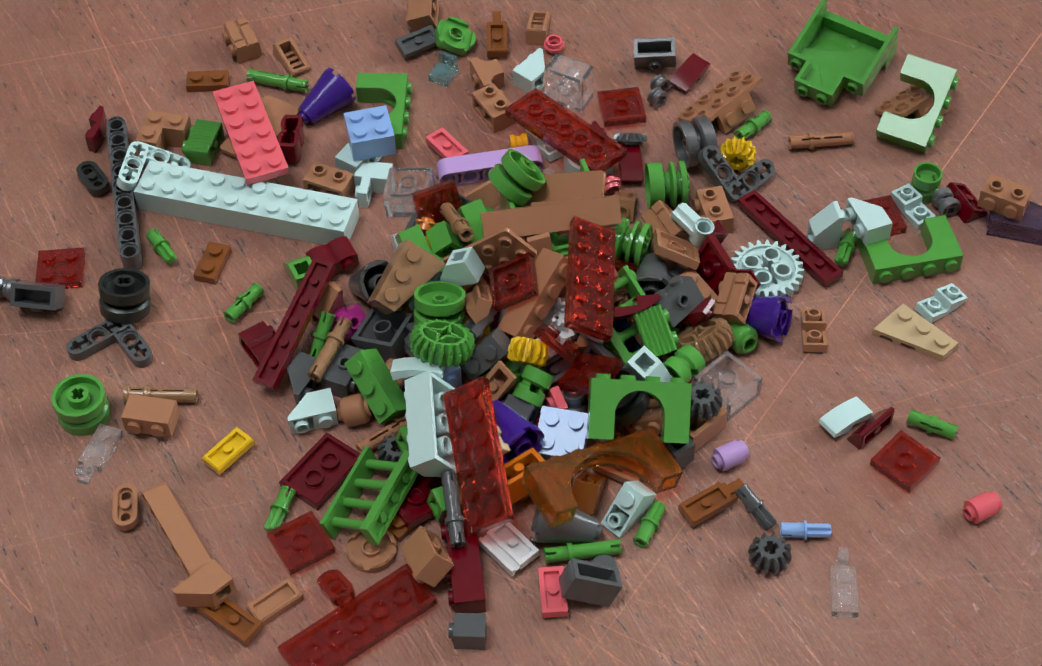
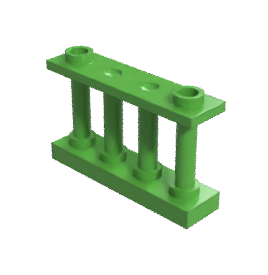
(616, 343)
(382, 509)

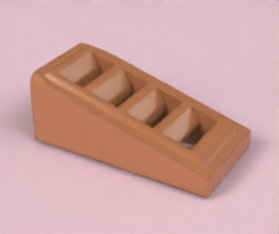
(537, 27)
(286, 45)

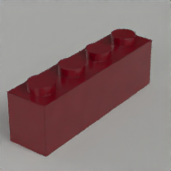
(465, 575)

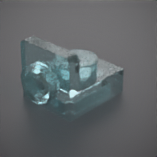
(445, 69)

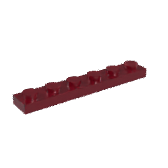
(786, 233)
(294, 323)

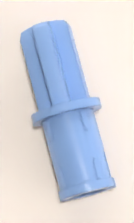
(804, 530)

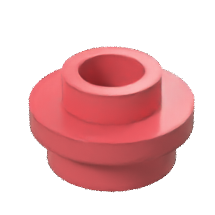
(553, 44)
(611, 185)

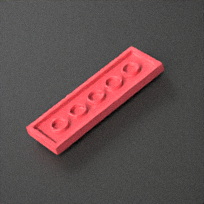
(250, 133)

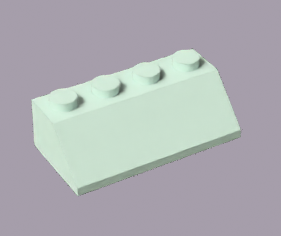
(428, 425)

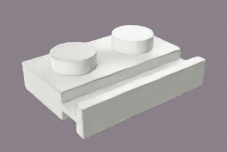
(509, 548)

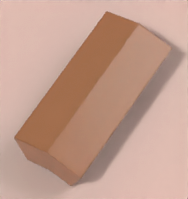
(478, 302)

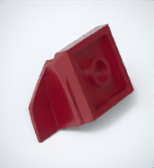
(715, 261)

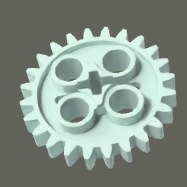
(773, 266)

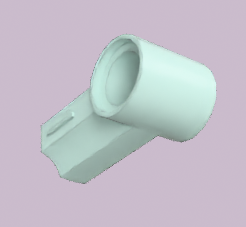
(693, 224)

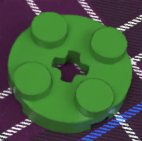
(461, 43)

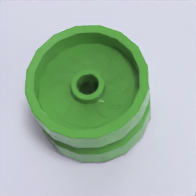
(516, 177)
(439, 301)
(81, 404)

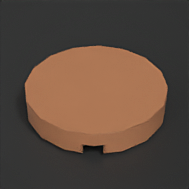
(370, 557)

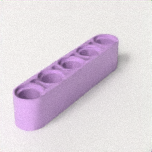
(475, 167)

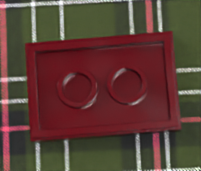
(321, 471)
(415, 506)

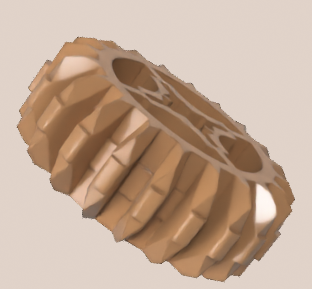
(708, 337)

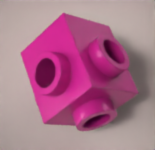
(354, 314)

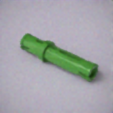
(286, 82)
(582, 551)

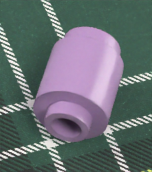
(730, 455)

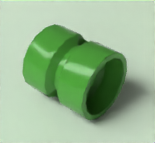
(926, 180)
(686, 363)
(537, 378)

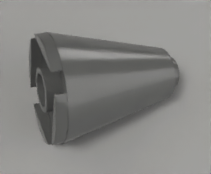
(652, 275)
(365, 280)
(579, 531)

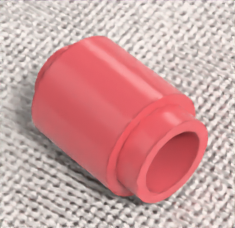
(982, 507)

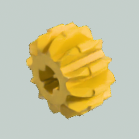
(738, 153)
(528, 351)

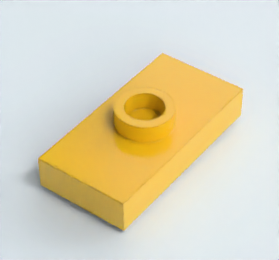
(228, 450)

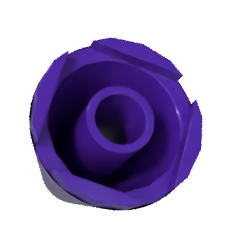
(326, 97)
(770, 316)
(516, 431)

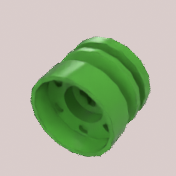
(667, 184)
(633, 243)

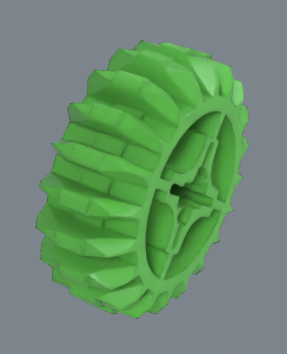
(442, 343)

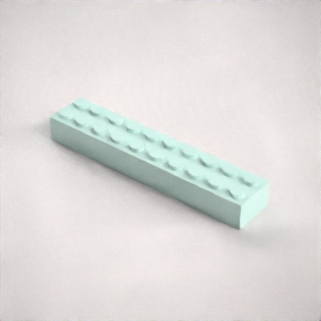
(253, 207)

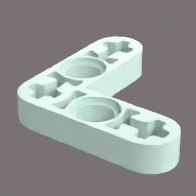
(147, 153)

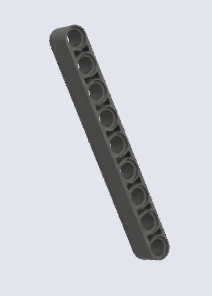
(124, 201)

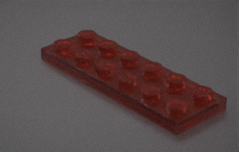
(565, 131)
(590, 279)
(478, 456)
(361, 623)

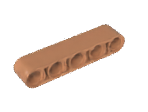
(176, 528)

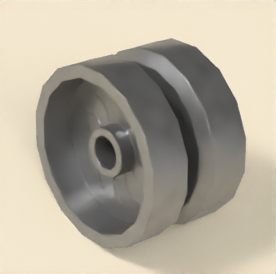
(691, 138)

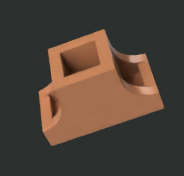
(486, 72)

